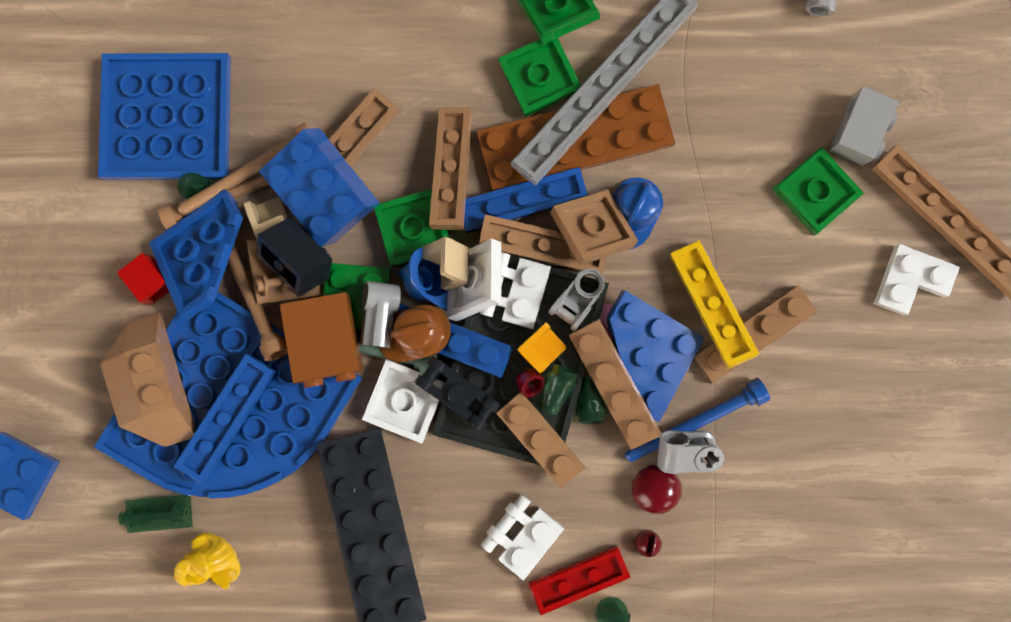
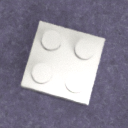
(483, 282)
(400, 403)

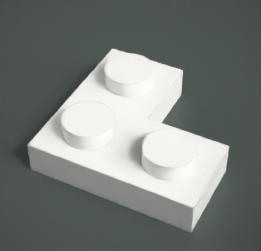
(908, 272)

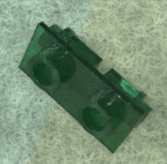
(157, 514)

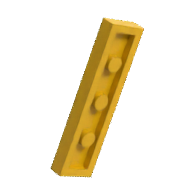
(714, 305)

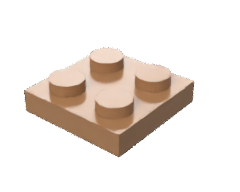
(593, 227)

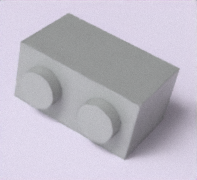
(864, 126)

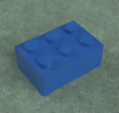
(319, 186)

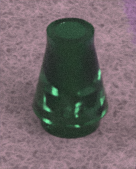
(558, 387)
(590, 404)

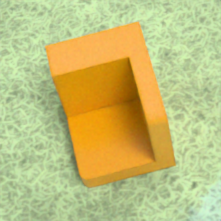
(541, 348)

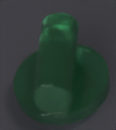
(191, 184)
(611, 610)

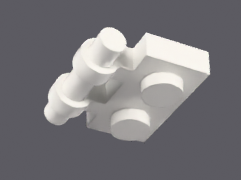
(525, 293)
(529, 543)

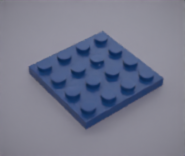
(164, 115)

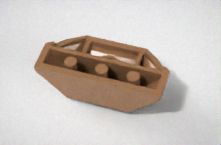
(147, 384)

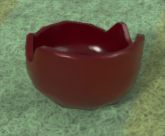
(656, 490)

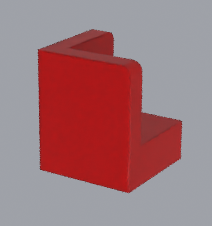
(144, 279)

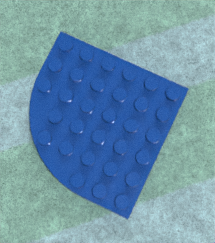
(275, 435)

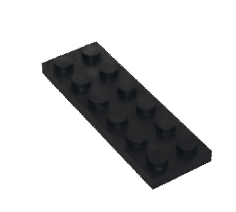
(370, 529)

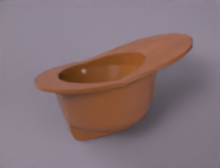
(417, 333)

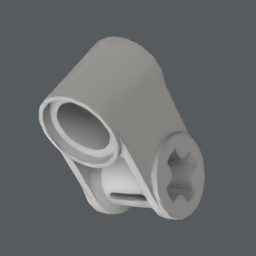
(577, 299)
(684, 452)

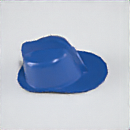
(640, 205)
(423, 280)

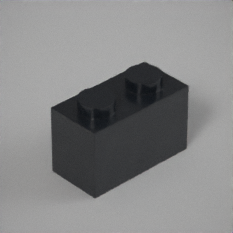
(294, 256)

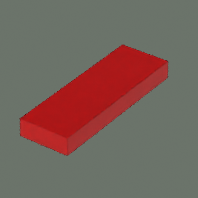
(579, 580)

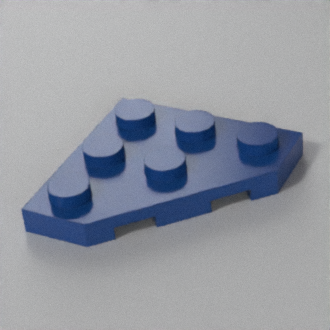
(197, 252)
(652, 349)

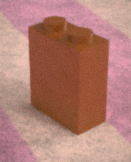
(321, 339)

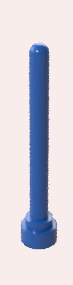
(753, 393)

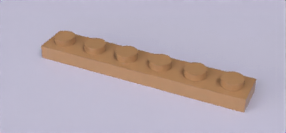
(947, 216)

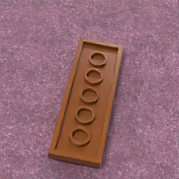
(627, 128)

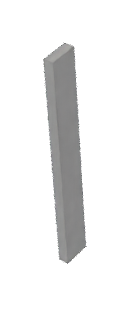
(601, 88)

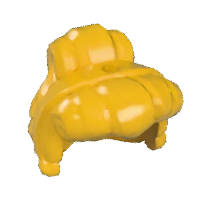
(210, 558)

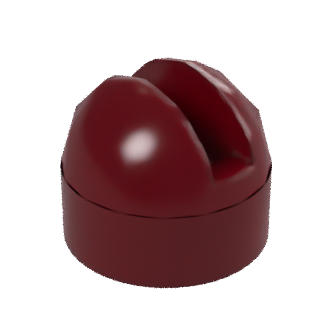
(535, 387)
(641, 543)

